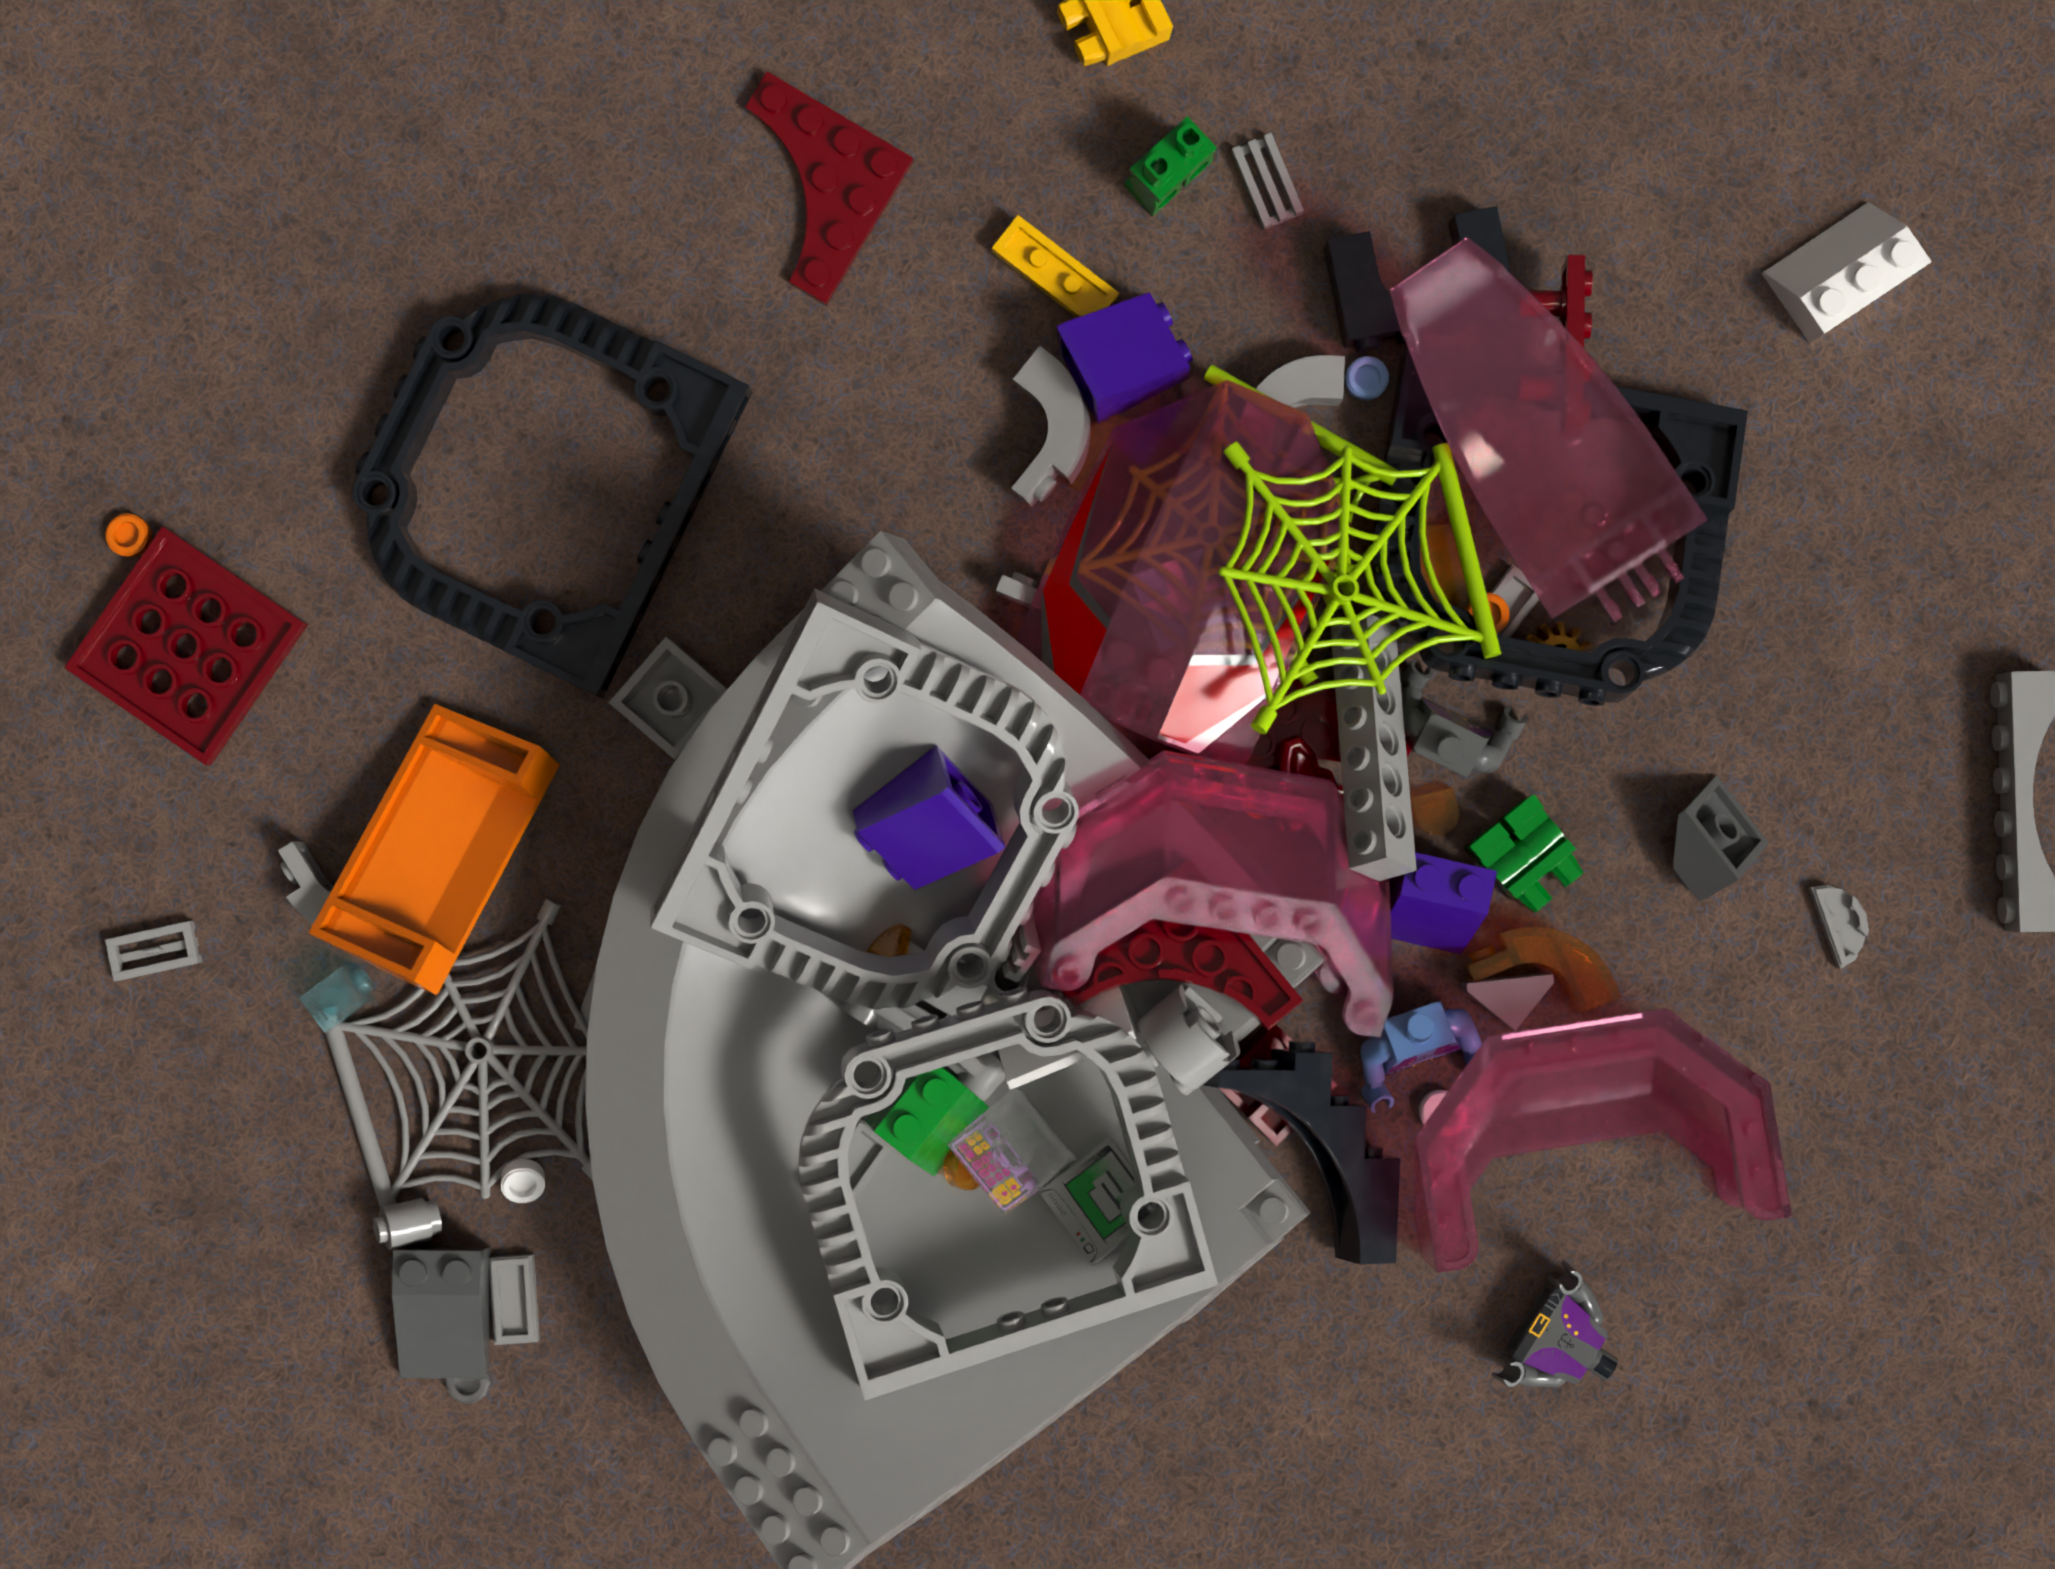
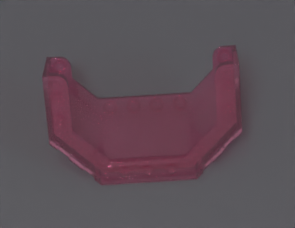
(1223, 853)
(1588, 1087)

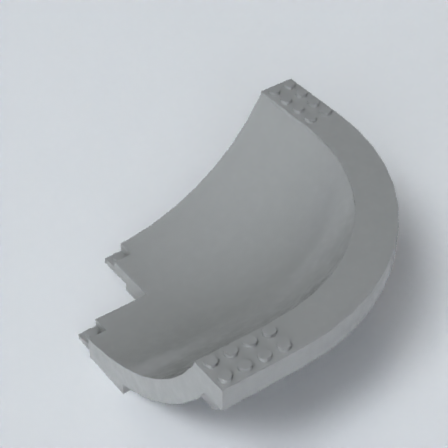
(716, 1067)

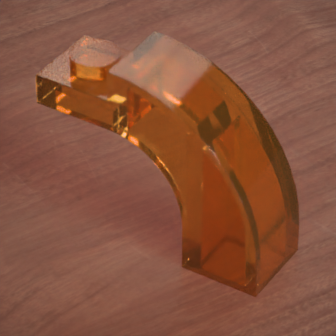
(1573, 962)

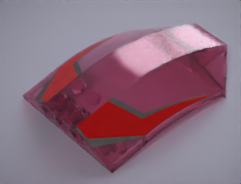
(1134, 581)

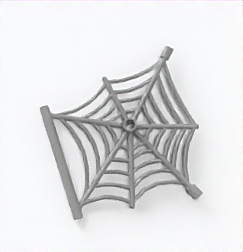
(387, 1193)

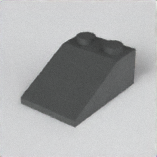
(442, 1311)

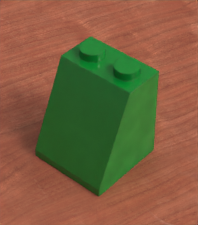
(927, 1117)

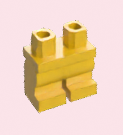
(1115, 27)

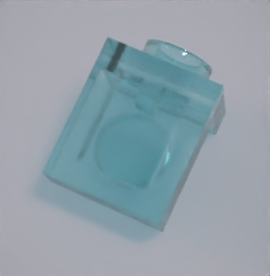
(339, 996)

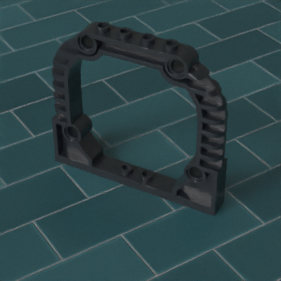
(1702, 447)
(584, 644)

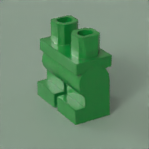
(1169, 165)
(1533, 853)

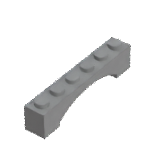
(2024, 713)

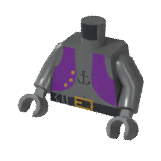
(1450, 737)
(1558, 1337)

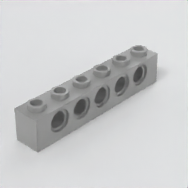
(1374, 762)

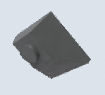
(1714, 841)

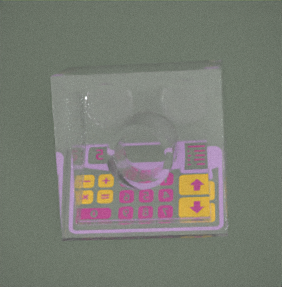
(1012, 1150)

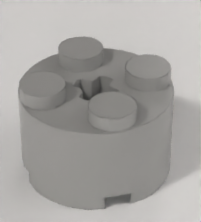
(1187, 1039)

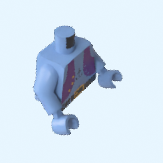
(1414, 1040)

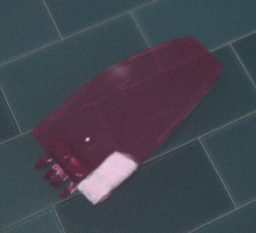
(1541, 433)

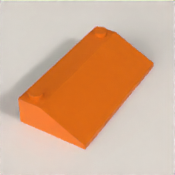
(435, 848)

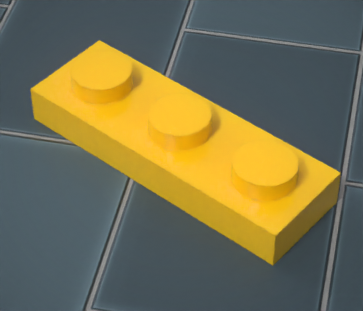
(1053, 269)

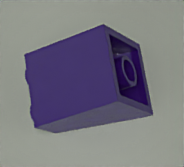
(1123, 355)
(928, 822)
(1440, 903)

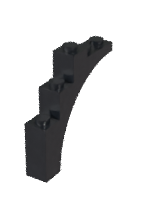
(1357, 1177)

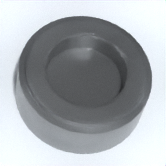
(468, 1390)

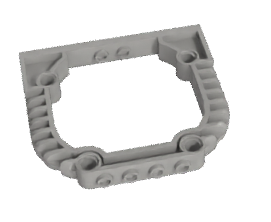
(829, 654)
(1158, 1264)

